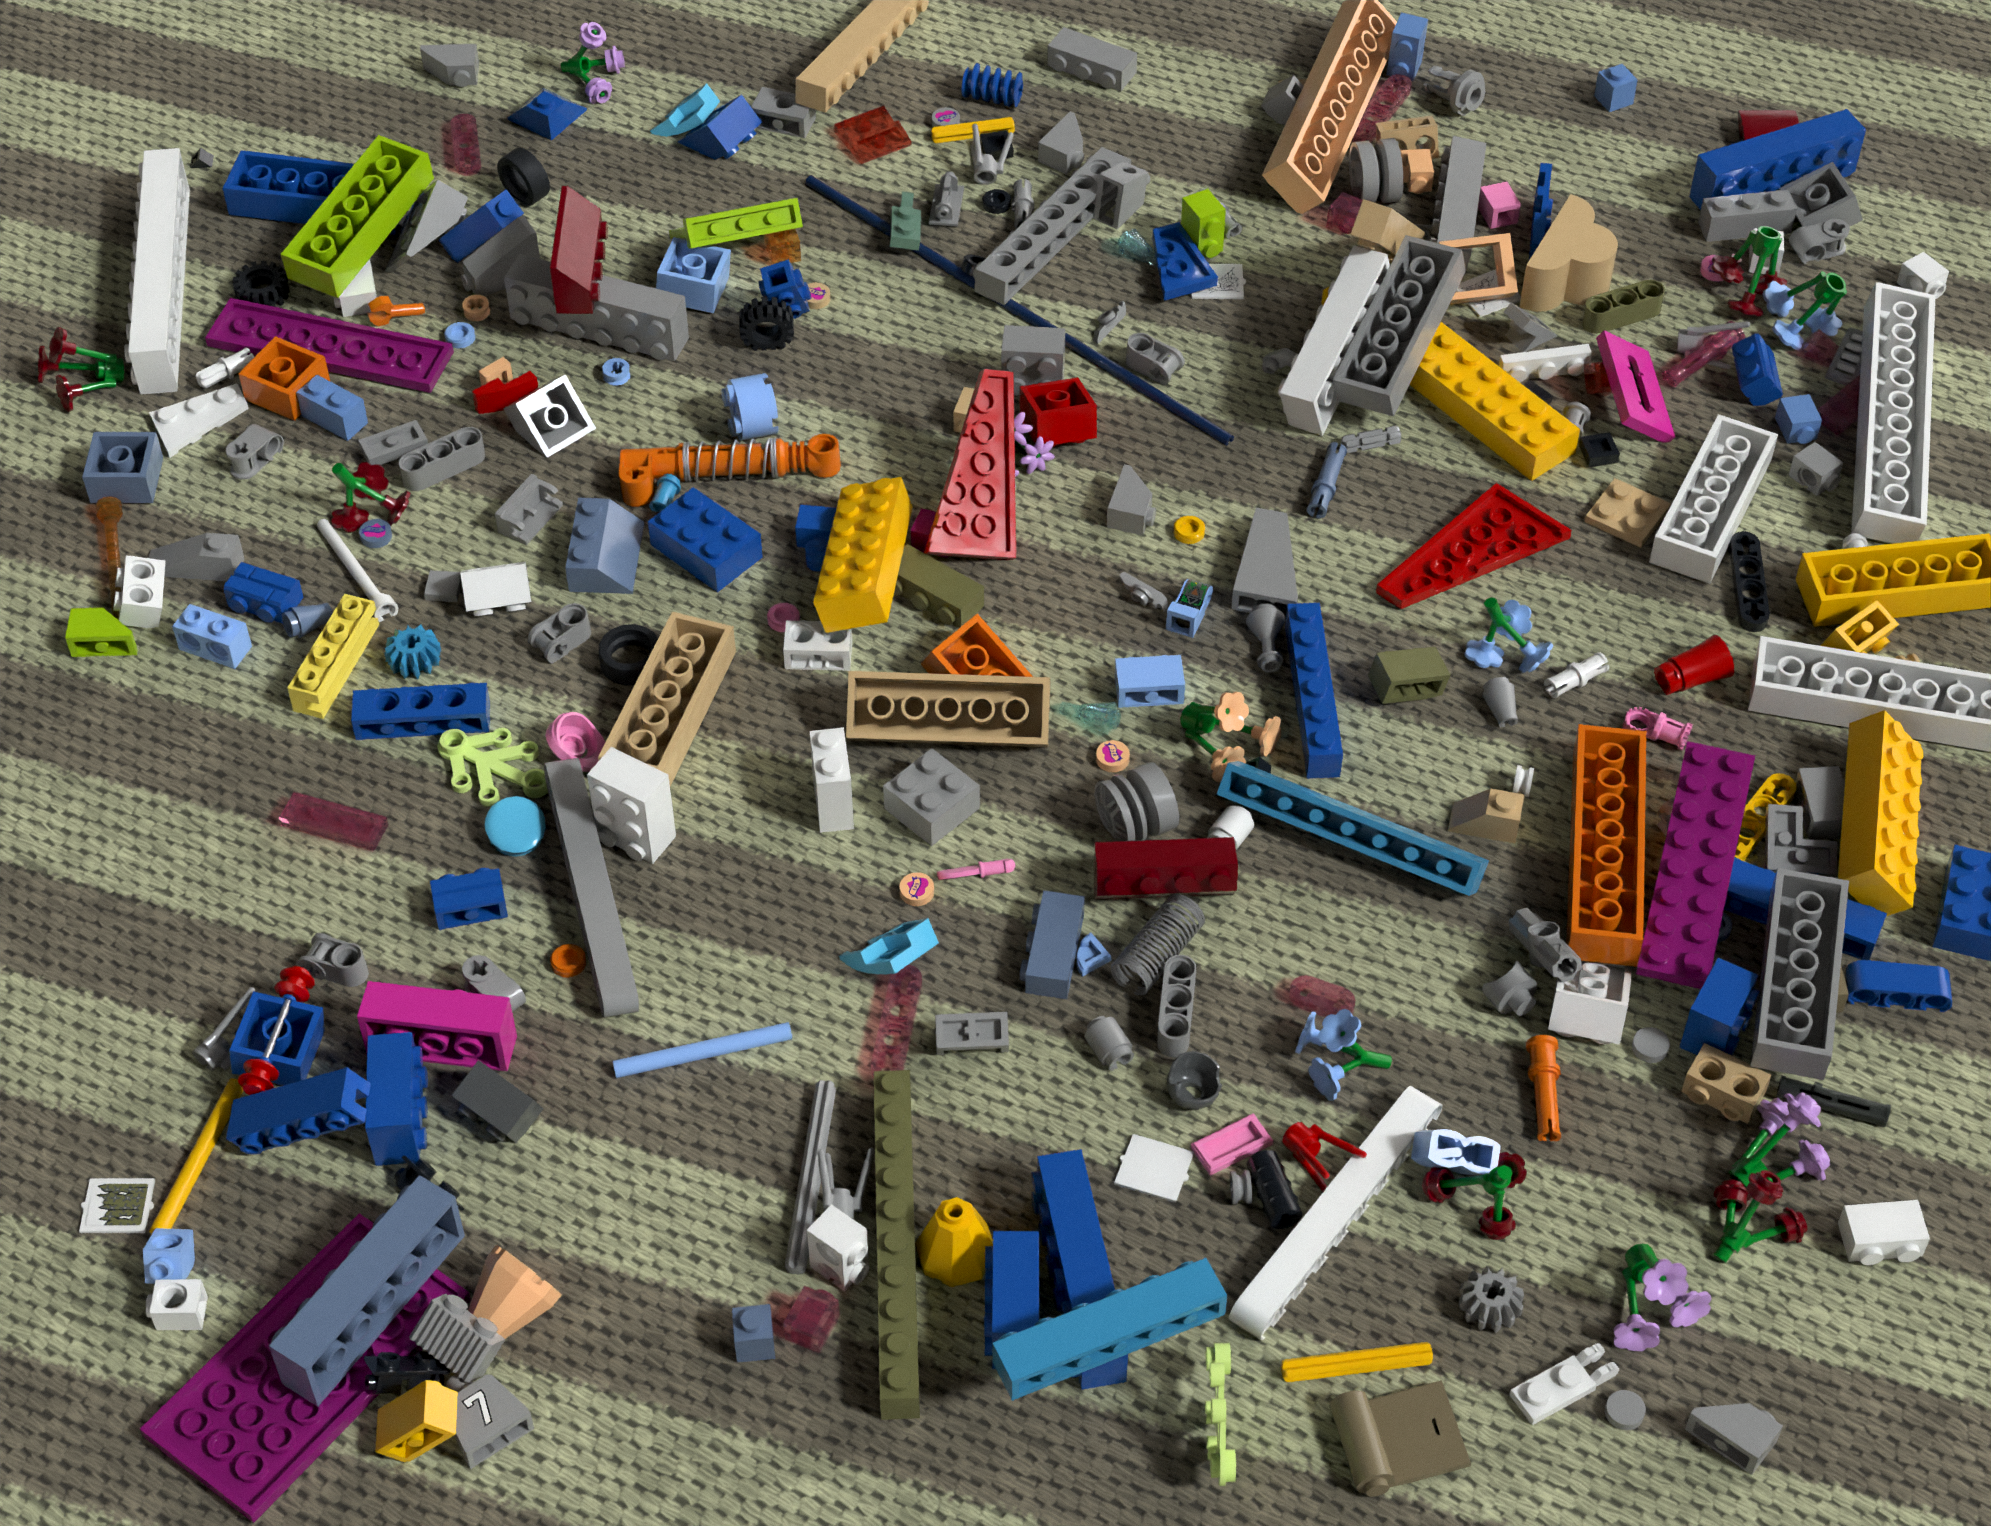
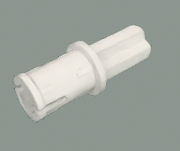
(224, 368)

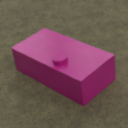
(446, 1023)

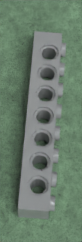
(1044, 231)

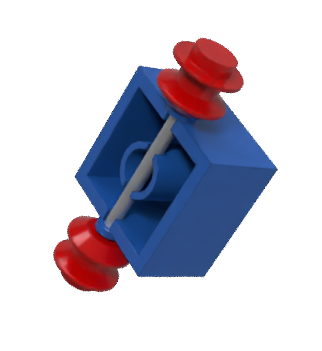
(278, 1034)

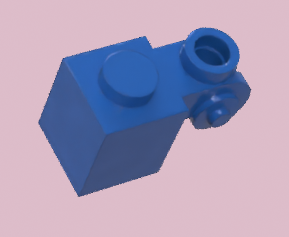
(813, 533)

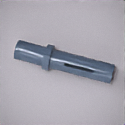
(1324, 487)

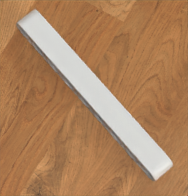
(1332, 1213)

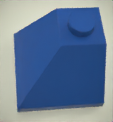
(547, 114)

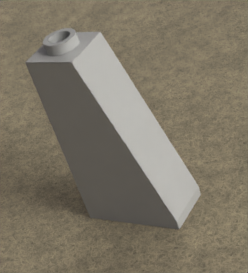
(1266, 565)

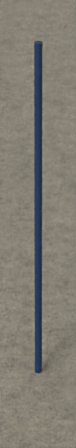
(1031, 318)

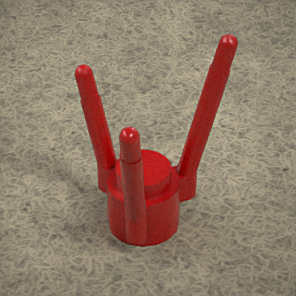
(1305, 1146)

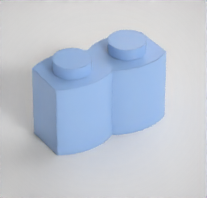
(1455, 1151)

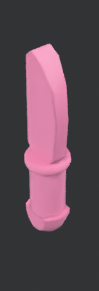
(982, 868)

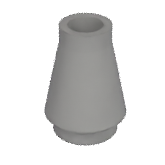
(1501, 700)

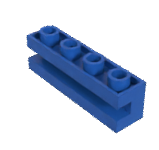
(298, 1111)

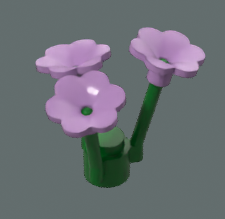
(1662, 1283)

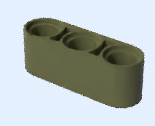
(1623, 306)

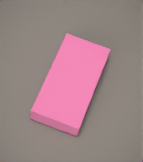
(1231, 1144)

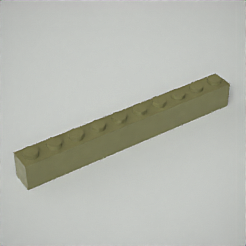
(896, 1247)

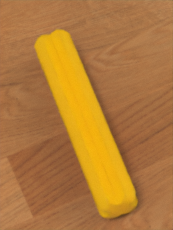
(964, 130)

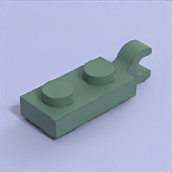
(905, 224)

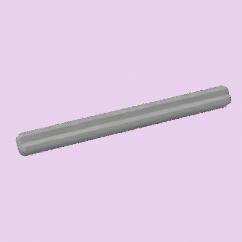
(810, 1178)

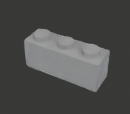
(1092, 59)
(1739, 214)

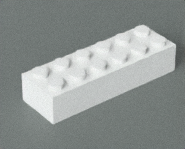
(1309, 389)
(1713, 499)

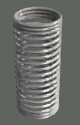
(1167, 911)

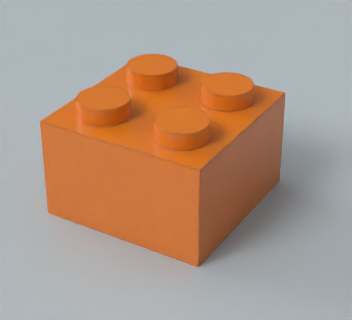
(278, 374)

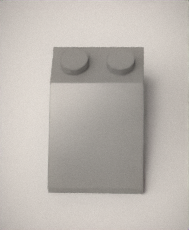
(428, 218)

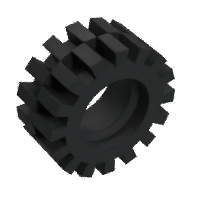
(261, 274)
(766, 312)

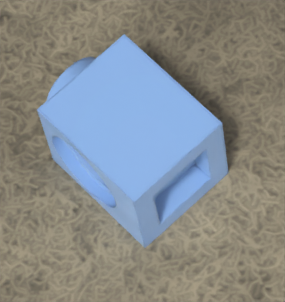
(168, 1255)

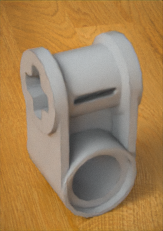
(1819, 241)
(1151, 358)
(253, 451)
(562, 632)
(335, 961)
(486, 978)

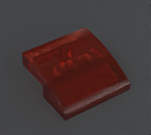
(872, 134)

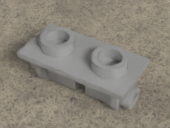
(946, 201)

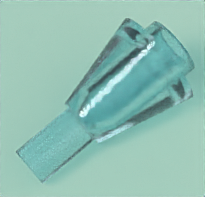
(1136, 247)
(1097, 715)

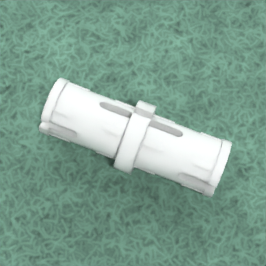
(1576, 675)

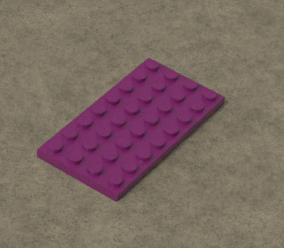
(245, 1428)

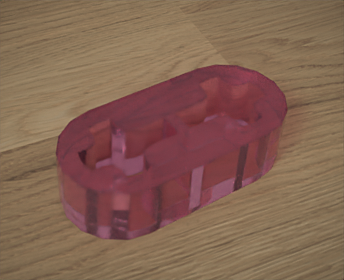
(1322, 996)

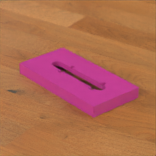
(1616, 357)

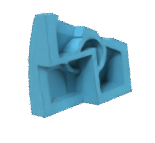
(688, 113)
(893, 949)

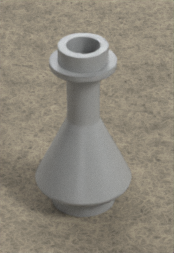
(1265, 623)

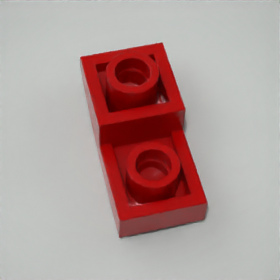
(497, 395)

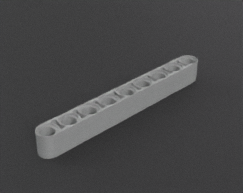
(591, 888)

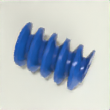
(992, 86)

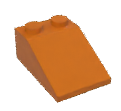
(974, 651)

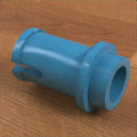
(668, 486)

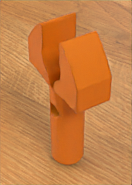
(389, 310)

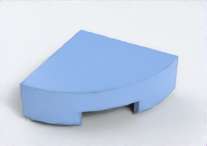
(1091, 955)

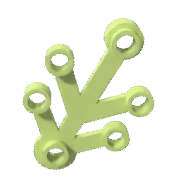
(490, 762)
(1221, 1459)

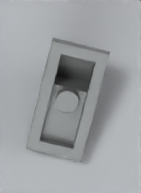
(1526, 329)

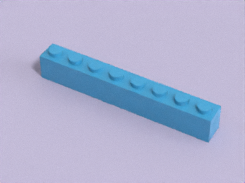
(1353, 827)

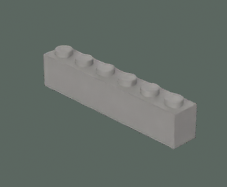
(1458, 192)

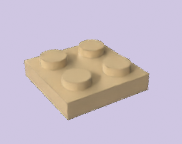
(1627, 512)

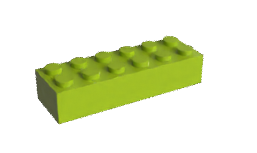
(357, 216)

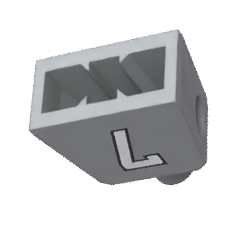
(487, 1417)

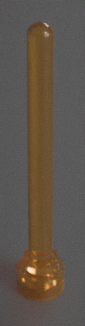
(109, 513)

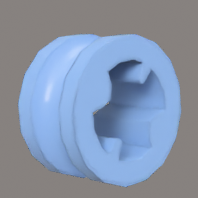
(616, 364)

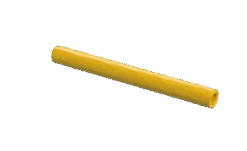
(197, 1157)

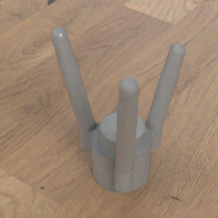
(984, 164)
(1693, 338)
(215, 1048)
(839, 1196)

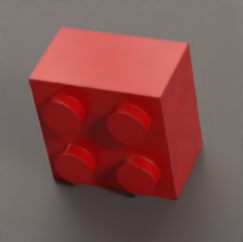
(1059, 411)

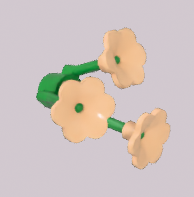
(1230, 716)

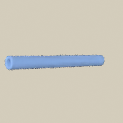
(702, 1050)

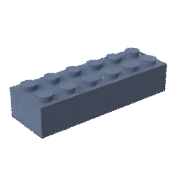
(367, 1290)

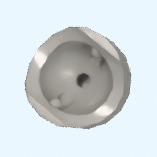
(1512, 991)

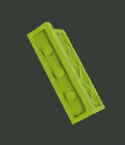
(739, 223)

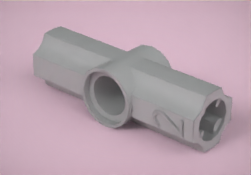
(1545, 945)

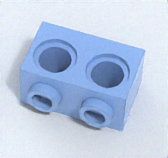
(212, 636)

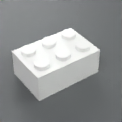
(632, 805)

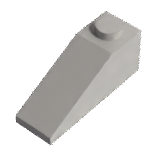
(201, 557)

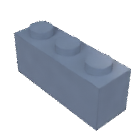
(1053, 944)

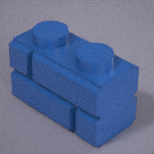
(1757, 370)
(261, 592)
(468, 898)

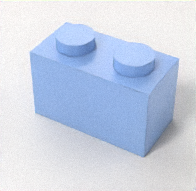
(1149, 681)

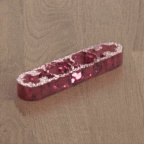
(1381, 111)
(896, 1025)

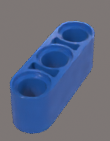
(1899, 984)

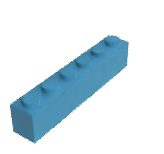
(1108, 1328)

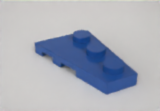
(1541, 208)
(1180, 263)

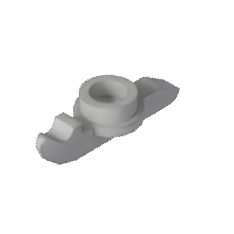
(1108, 321)
(1143, 593)

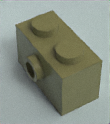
(1408, 675)

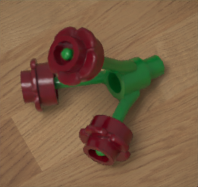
(1764, 1189)
(1495, 1220)

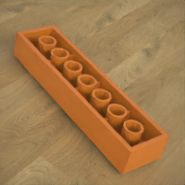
(1607, 845)

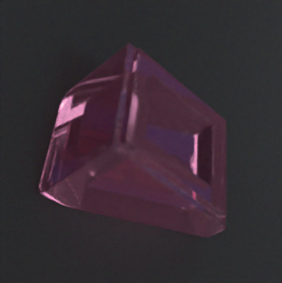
(1818, 349)

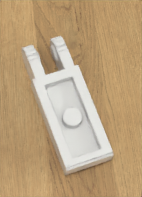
(1562, 1384)

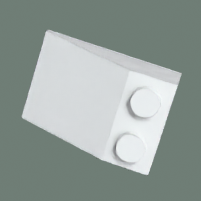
(1592, 1003)

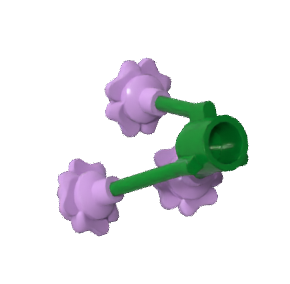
(1784, 1118)

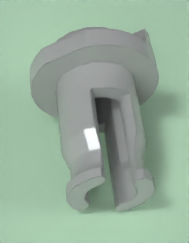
(1464, 91)

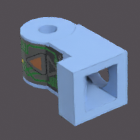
(1189, 606)

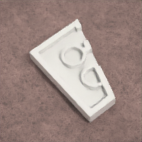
(194, 417)

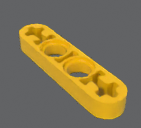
(1762, 798)

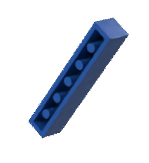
(1313, 691)
(1750, 894)

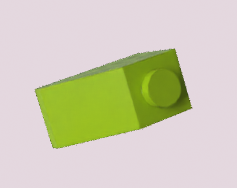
(98, 634)

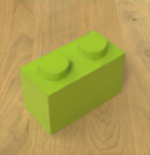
(1204, 222)

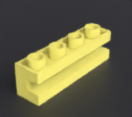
(333, 656)

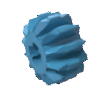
(412, 651)

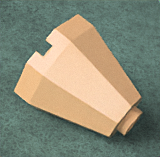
(510, 1293)

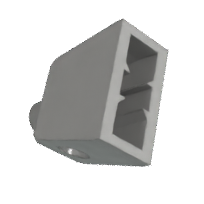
(1120, 186)

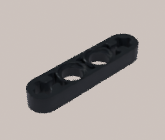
(1752, 582)

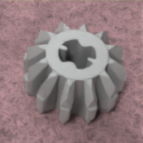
(1476, 1302)

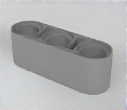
(442, 458)
(1176, 993)

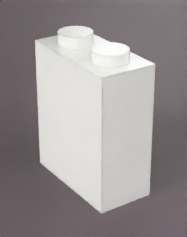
(831, 780)

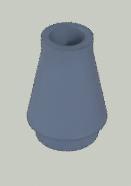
(305, 619)

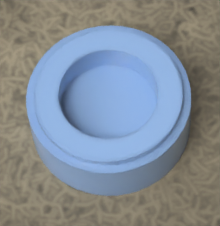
(460, 334)

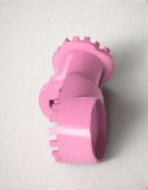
(1659, 726)

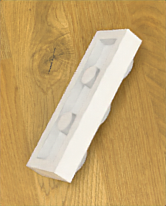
(1546, 362)

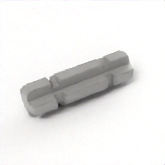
(1371, 439)

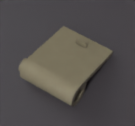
(1393, 1437)

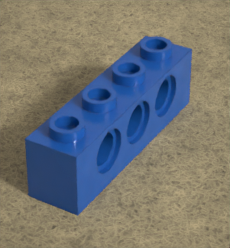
(420, 710)

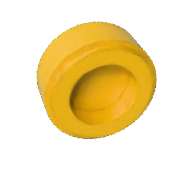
(1189, 529)

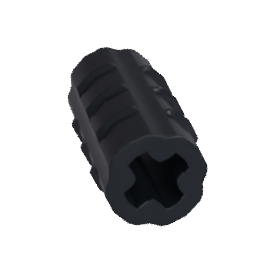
(1274, 1189)

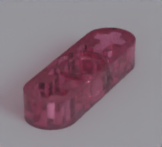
(460, 138)

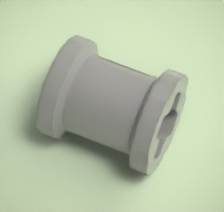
(1577, 414)

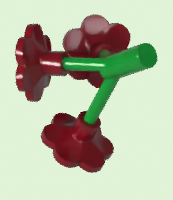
(366, 482)

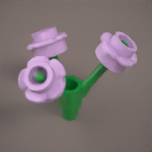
(592, 37)

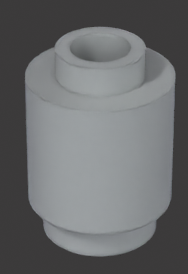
(1108, 1042)

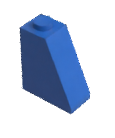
(481, 226)

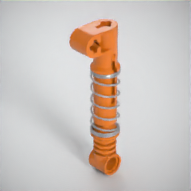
(643, 465)

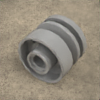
(1137, 803)

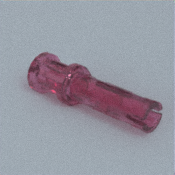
(1712, 348)

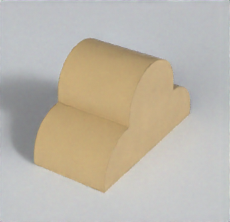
(1571, 260)

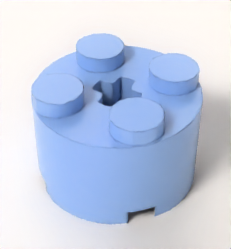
(751, 407)

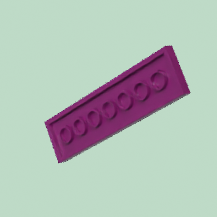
(347, 346)
(1696, 865)

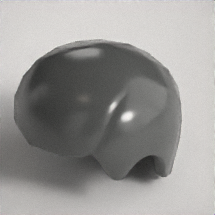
(1196, 1071)

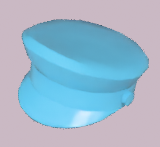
(515, 825)

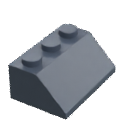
(603, 548)

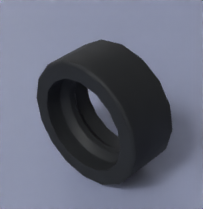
(523, 176)
(617, 638)

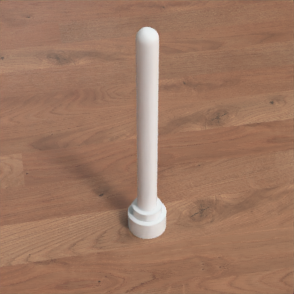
(383, 602)

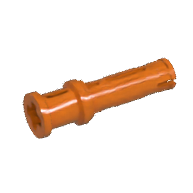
(1544, 1074)

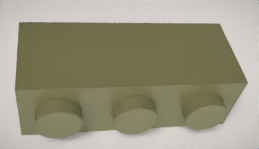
(938, 588)

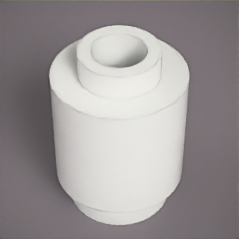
(1233, 822)

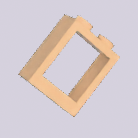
(1504, 268)

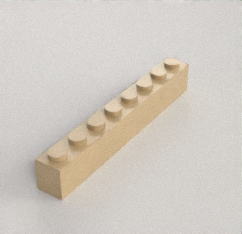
(854, 51)

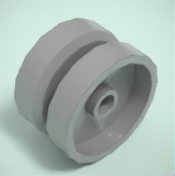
(1376, 170)

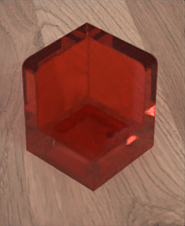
(1596, 378)

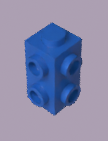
(787, 285)

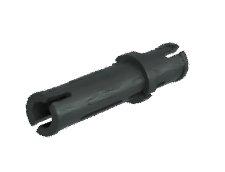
(1837, 1101)

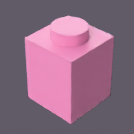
(1499, 205)

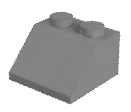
(1823, 197)
(550, 416)

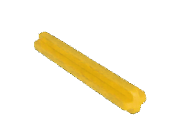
(1356, 1362)

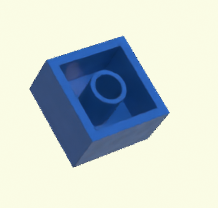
(1721, 1009)

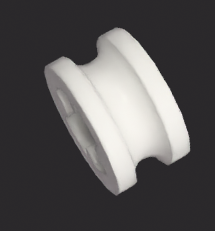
(1523, 780)

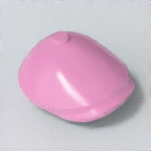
(570, 737)

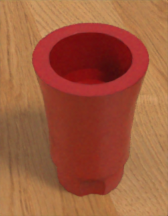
(1696, 666)

